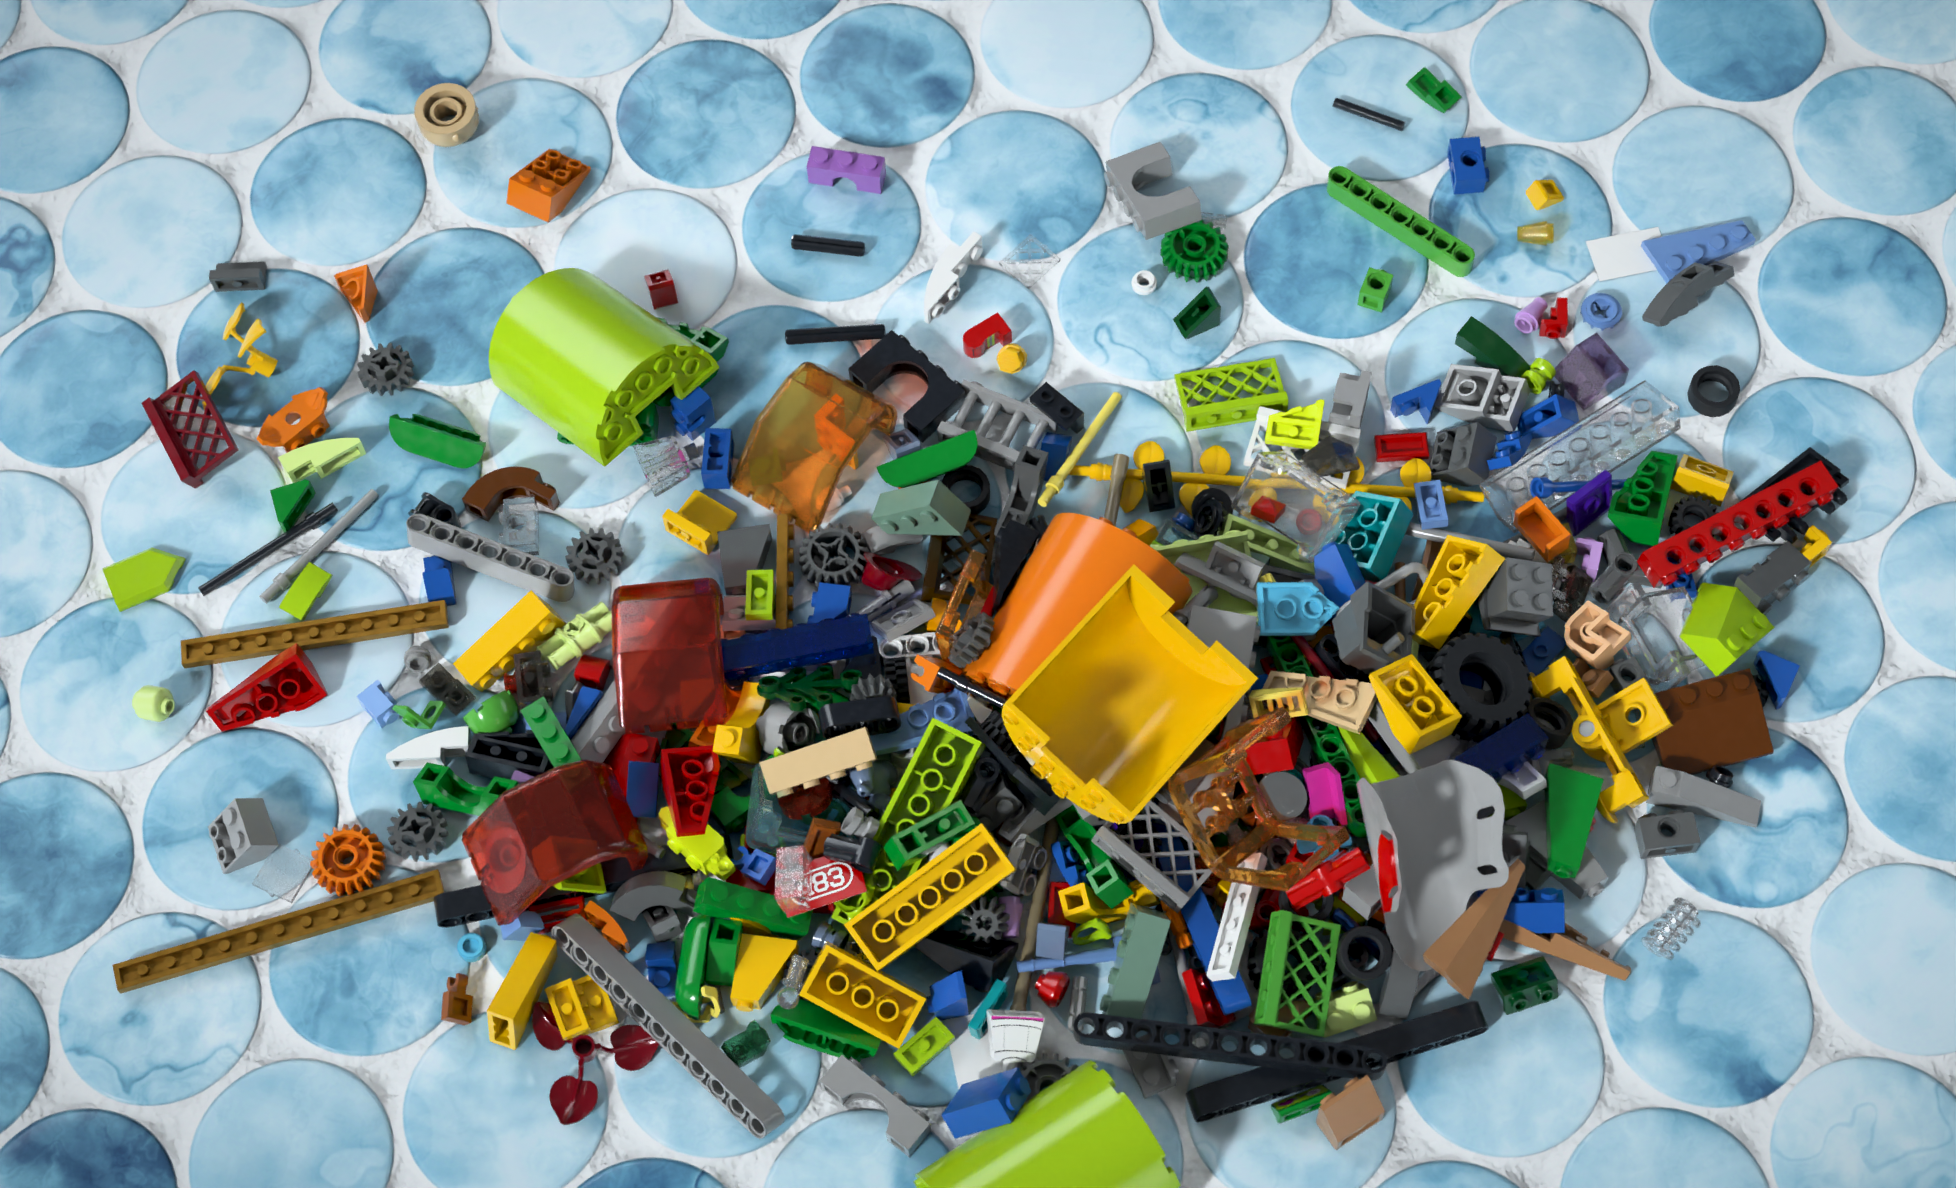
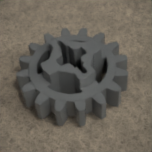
(386, 369)
(587, 565)
(971, 640)
(405, 831)

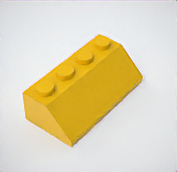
(862, 994)

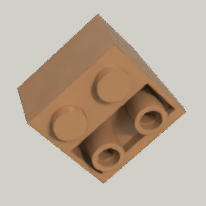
(1349, 1112)

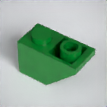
(723, 951)

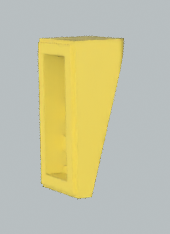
(1257, 696)

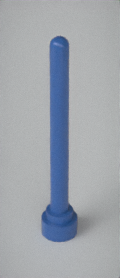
(1543, 487)

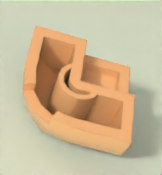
(1594, 636)

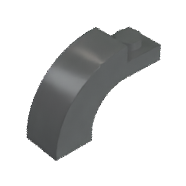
(653, 890)

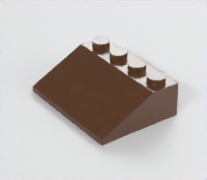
(1713, 724)

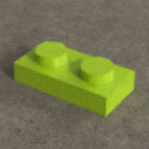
(924, 1046)

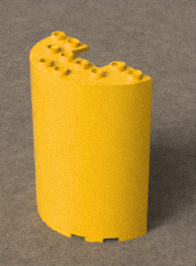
(1122, 701)

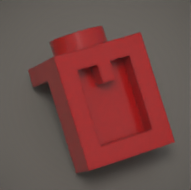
(1557, 324)

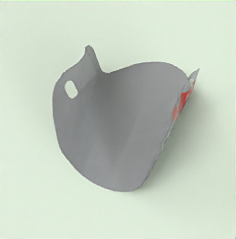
(1429, 849)

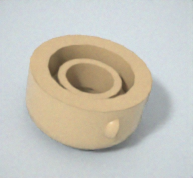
(443, 101)

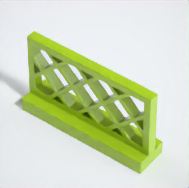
(1234, 409)

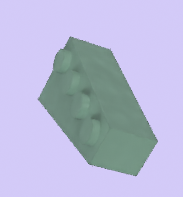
(1135, 962)

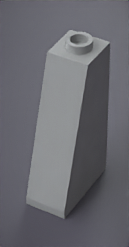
(1421, 759)
(1590, 876)

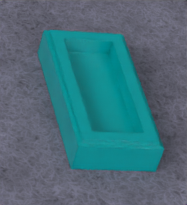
(992, 1001)

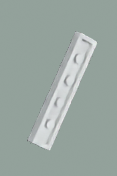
(1235, 924)

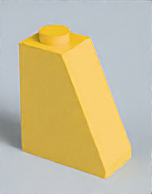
(759, 969)

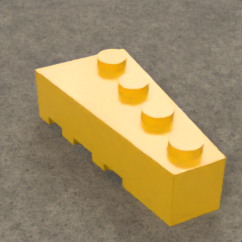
(1452, 587)

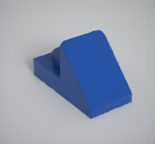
(1419, 398)
(439, 580)
(662, 966)

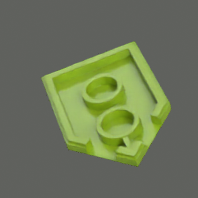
(142, 576)

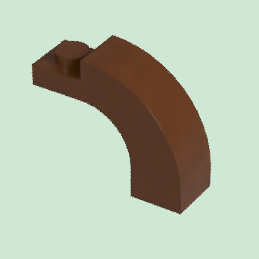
(508, 483)

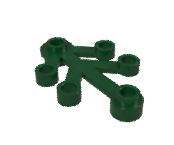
(808, 685)

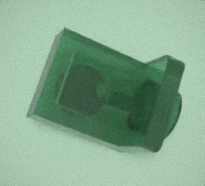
(747, 1045)

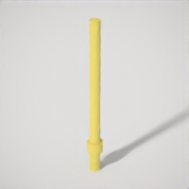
(1056, 482)

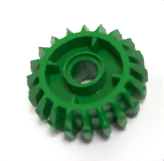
(1194, 264)

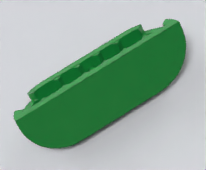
(437, 440)
(930, 461)
(693, 965)
(824, 1031)

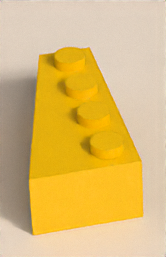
(517, 632)

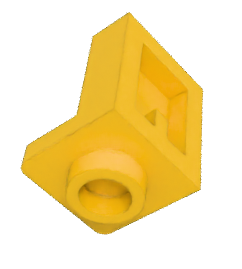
(1817, 544)

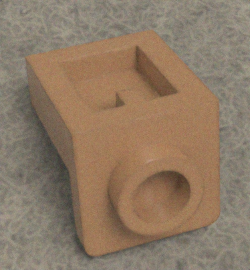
(1594, 679)

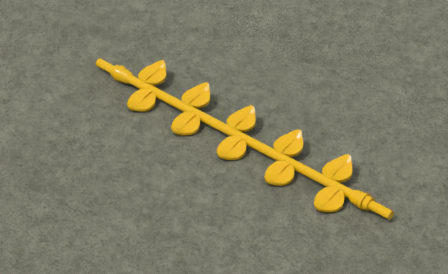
(1217, 462)

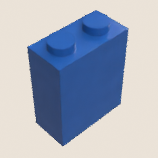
(986, 1103)

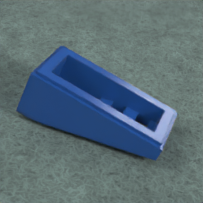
(584, 704)

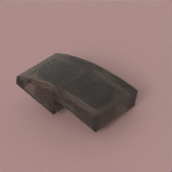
(447, 689)

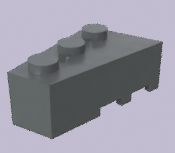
(1774, 577)

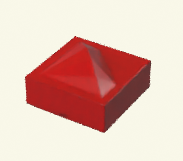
(1268, 509)

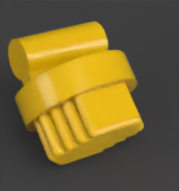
(1011, 358)

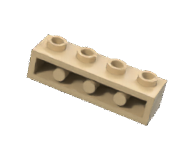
(818, 761)

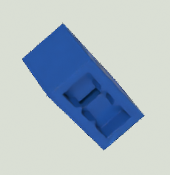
(717, 458)

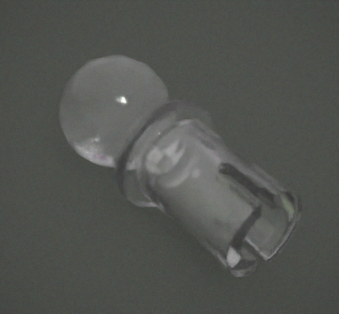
(788, 996)

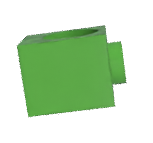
(1375, 298)

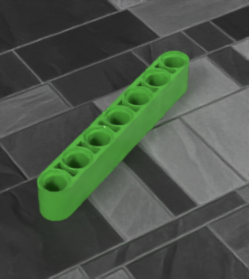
(1405, 231)

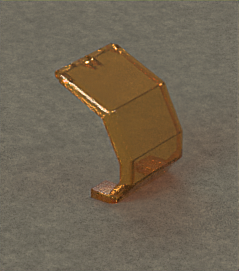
(807, 441)

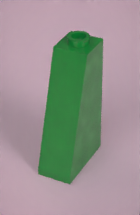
(1569, 815)

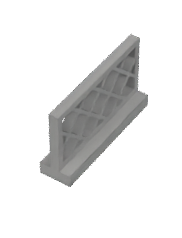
(1146, 871)

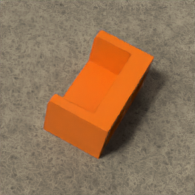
(1541, 529)

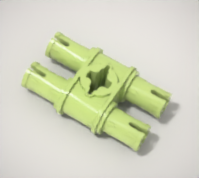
(577, 636)

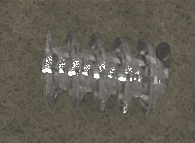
(1672, 928)

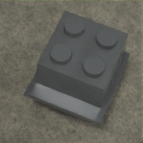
(1517, 597)
(1374, 629)

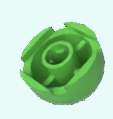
(495, 715)

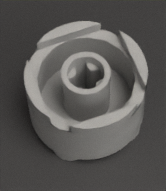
(787, 728)

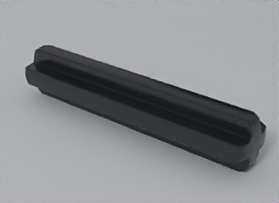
(828, 245)

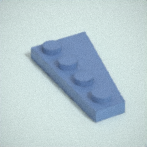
(1704, 246)
(948, 708)

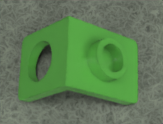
(414, 720)

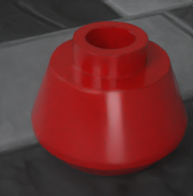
(1052, 987)

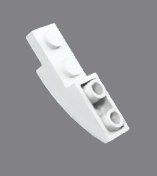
(944, 279)

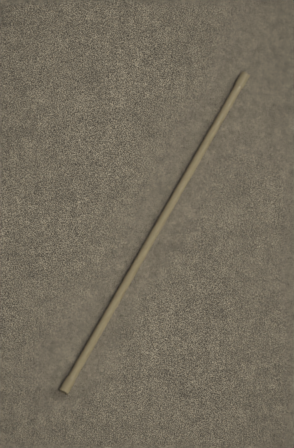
(1117, 476)

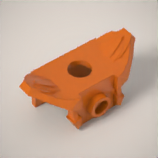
(313, 424)

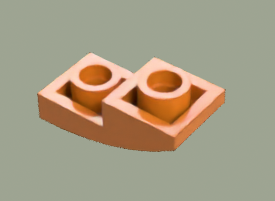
(612, 931)

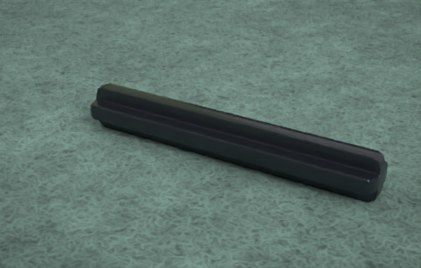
(835, 334)

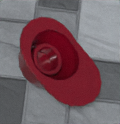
(886, 573)

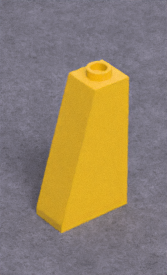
(521, 990)

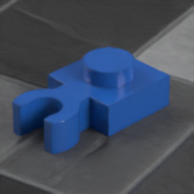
(756, 865)

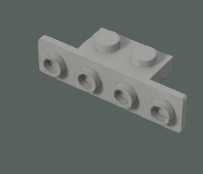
(1226, 570)

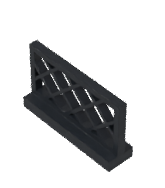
(1019, 771)

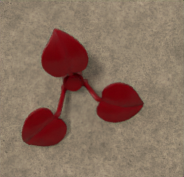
(576, 1098)

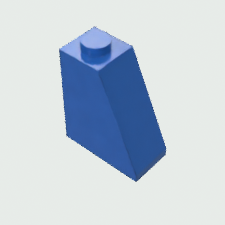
(1337, 573)

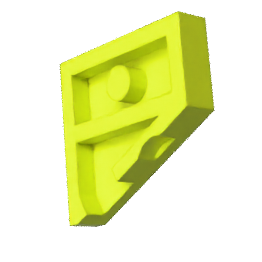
(1296, 427)

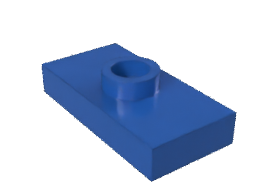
(1543, 650)

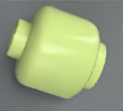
(153, 703)

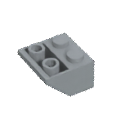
(242, 834)

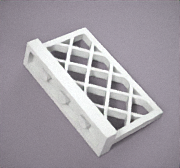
(1340, 432)

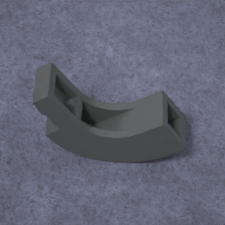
(1026, 487)
(1398, 988)

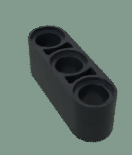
(876, 714)

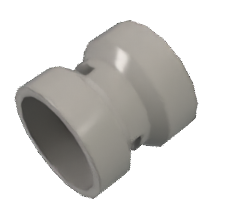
(860, 826)

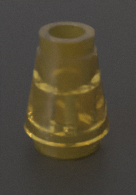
(1537, 233)

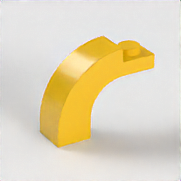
(1082, 904)

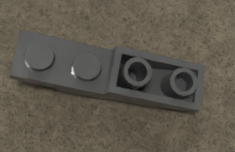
(1682, 291)

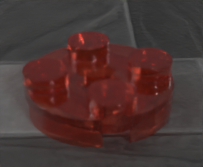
(797, 804)

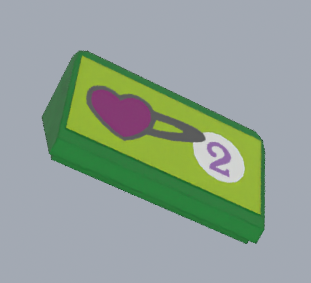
(1299, 1103)

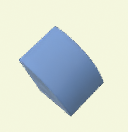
(522, 926)

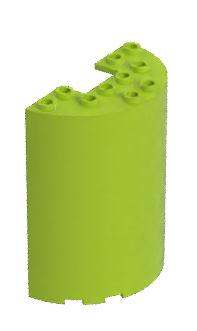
(590, 359)
(1060, 1138)

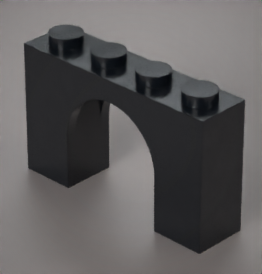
(896, 356)

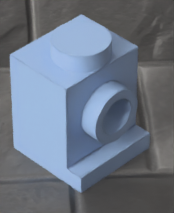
(378, 704)

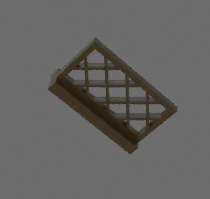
(936, 559)

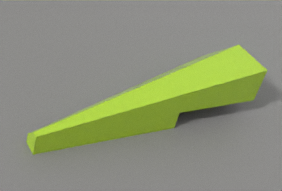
(1366, 759)

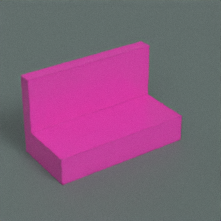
(1325, 792)

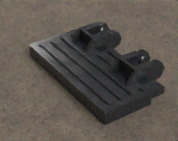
(1801, 462)

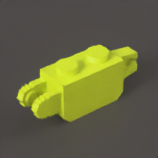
(701, 851)

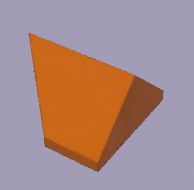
(359, 289)

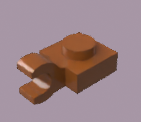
(455, 1001)

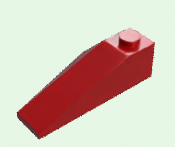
(277, 687)
(631, 748)
(689, 786)

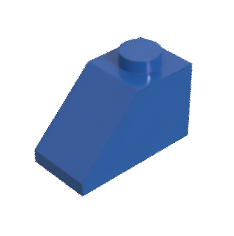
(1549, 417)
(948, 997)

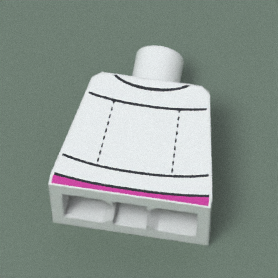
(1014, 1036)

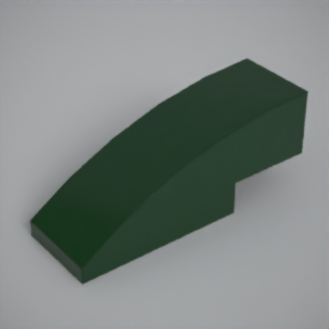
(1490, 349)

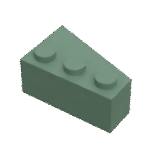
(921, 511)

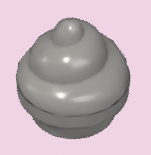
(417, 658)

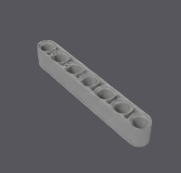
(490, 557)

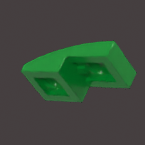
(1432, 91)

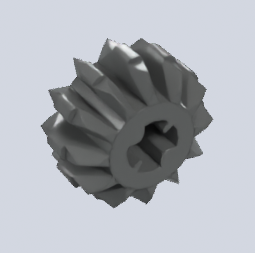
(872, 688)
(985, 928)

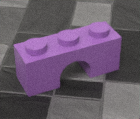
(863, 169)

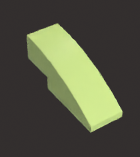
(321, 457)

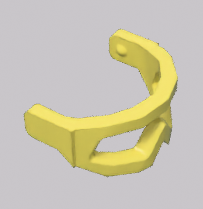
(709, 994)

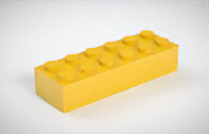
(930, 897)

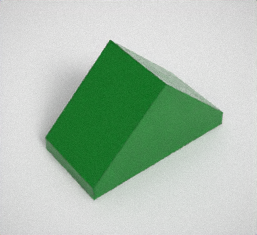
(291, 502)

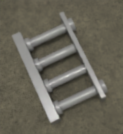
(999, 451)

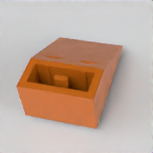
(546, 184)

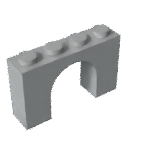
(1150, 214)

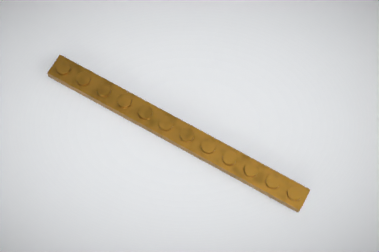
(277, 931)

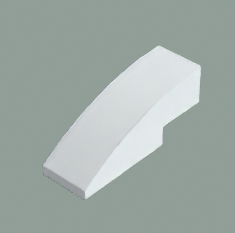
(431, 748)

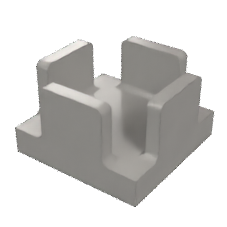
(1350, 399)

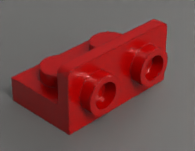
(1204, 1000)

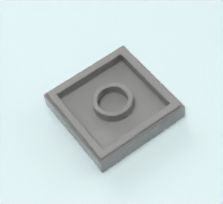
(902, 619)

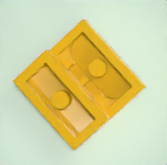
(581, 1007)

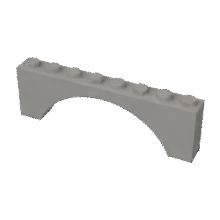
(1237, 635)

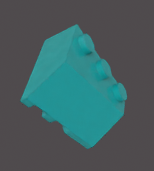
(1376, 533)

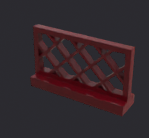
(170, 435)

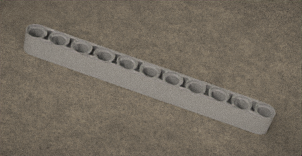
(668, 1026)

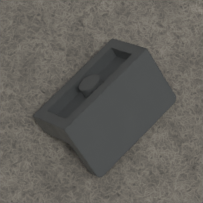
(238, 276)

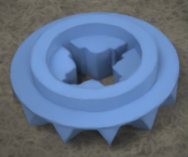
(1602, 302)

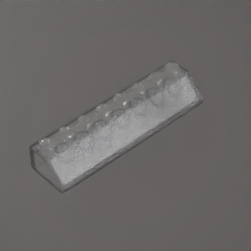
(1585, 449)

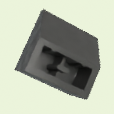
(1462, 455)

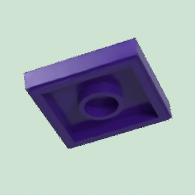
(1589, 502)

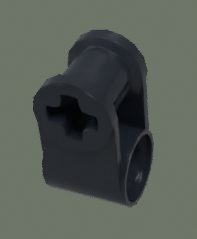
(436, 509)

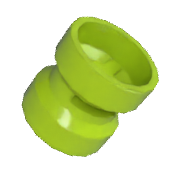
(1539, 373)

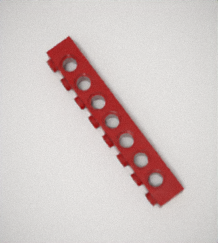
(1812, 479)

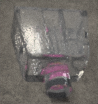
(664, 462)

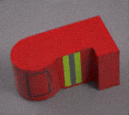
(986, 335)

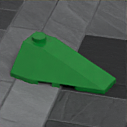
(1642, 502)

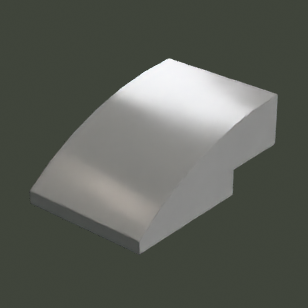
(1483, 397)

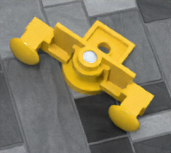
(1606, 730)

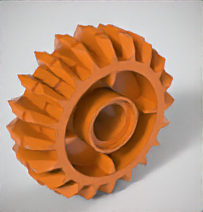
(344, 844)

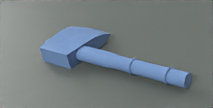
(1080, 958)

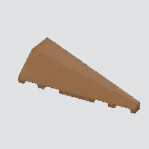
(1466, 943)
(1567, 946)

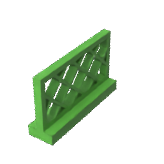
(1274, 973)

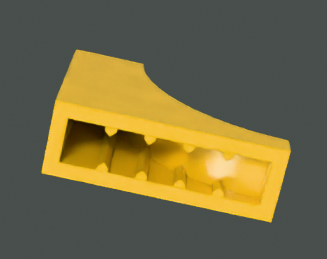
(739, 738)

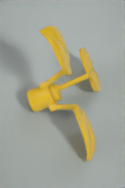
(257, 360)

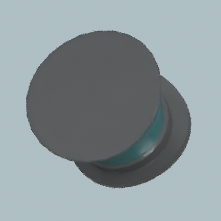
(1285, 791)

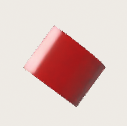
(592, 671)

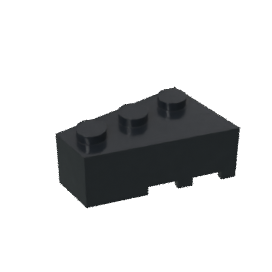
(504, 753)

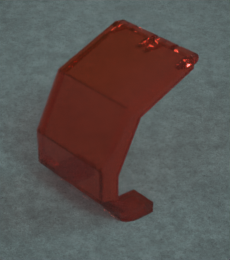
(668, 655)
(549, 833)

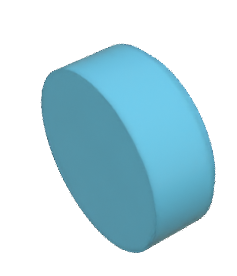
(471, 947)

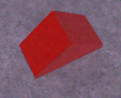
(661, 289)

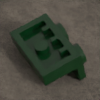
(1525, 985)

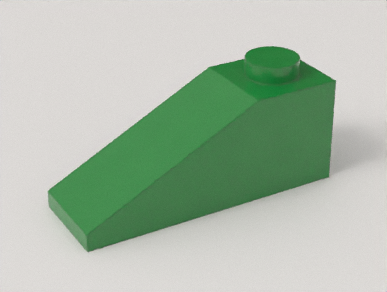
(928, 835)

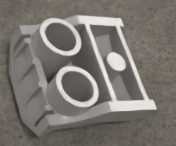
(1025, 856)

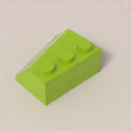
(1723, 626)

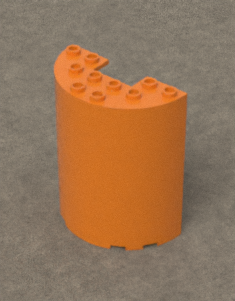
(1057, 588)

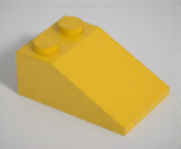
(1413, 704)

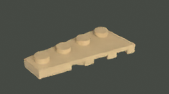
(1330, 700)

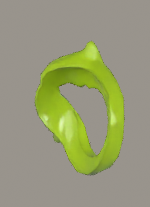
(852, 911)
(1103, 932)

